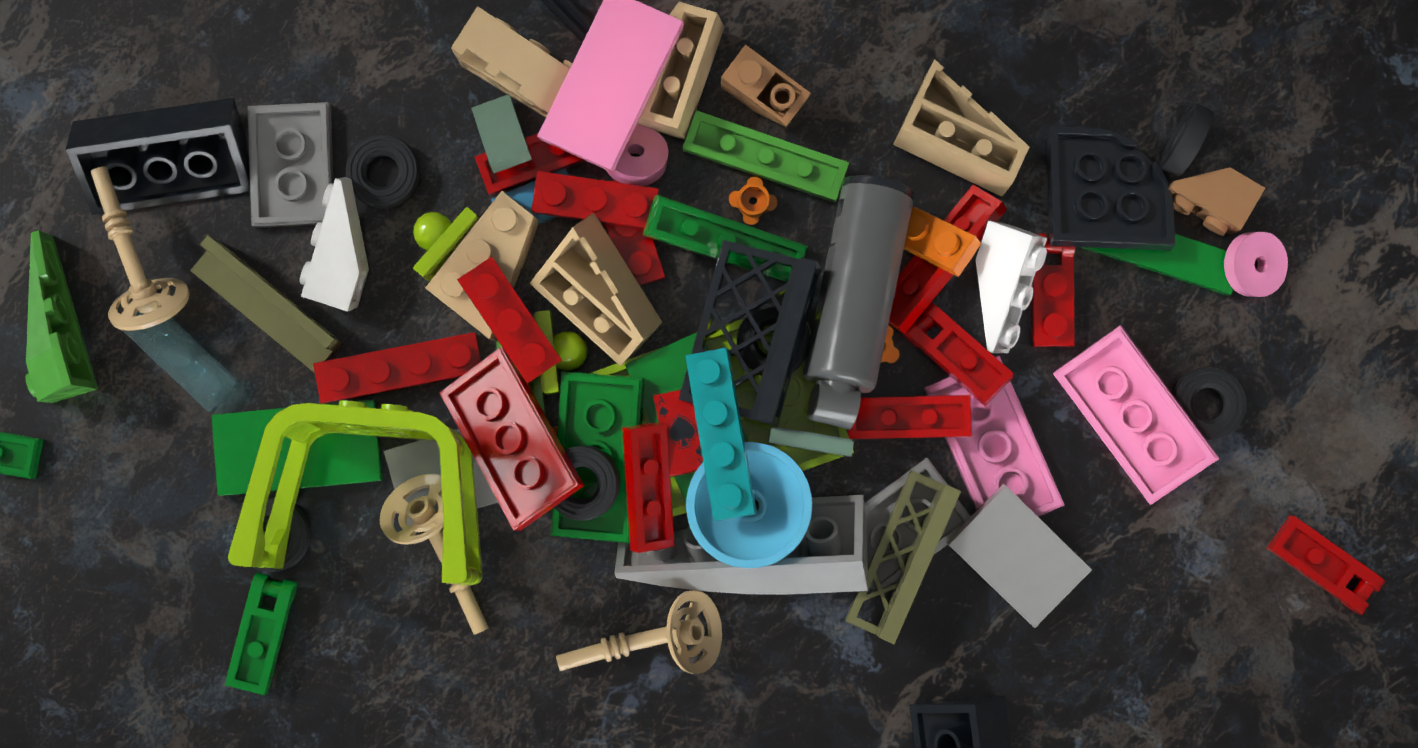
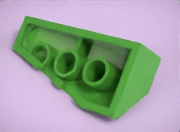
(55, 343)

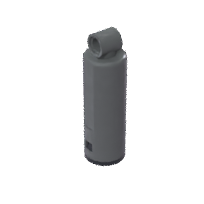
(856, 296)

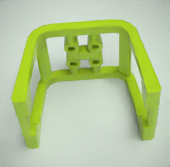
(309, 421)

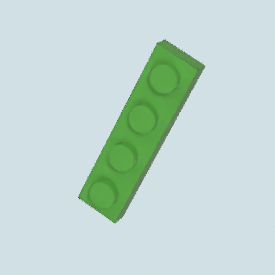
(765, 156)

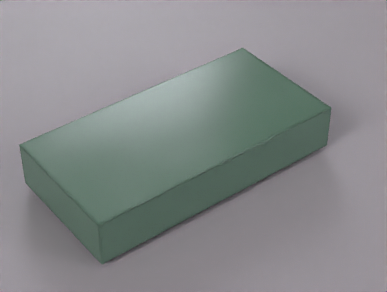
(501, 133)
(811, 441)

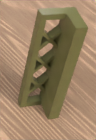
(265, 304)
(917, 562)

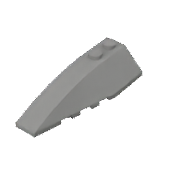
(825, 561)

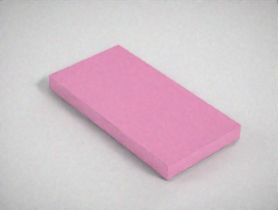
(610, 81)
(1136, 415)
(1000, 451)

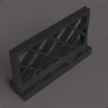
(787, 330)

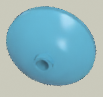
(779, 522)

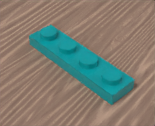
(721, 434)

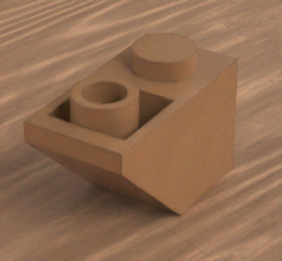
(763, 87)
(1217, 197)

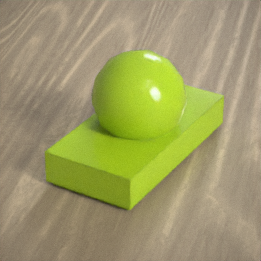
(440, 239)
(569, 347)

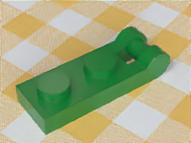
(260, 635)

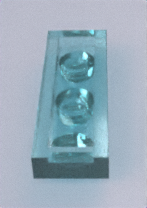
(186, 362)

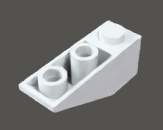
(339, 256)
(1005, 277)

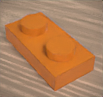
(939, 242)

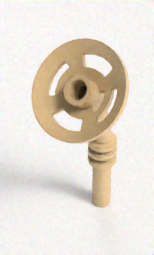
(142, 290)
(426, 520)
(676, 633)

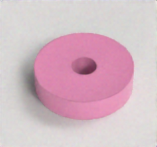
(650, 163)
(1240, 263)

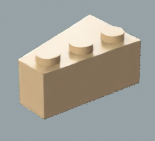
(510, 61)
(685, 72)
(960, 135)
(500, 233)
(598, 291)

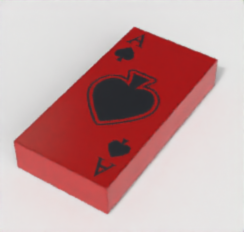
(682, 433)

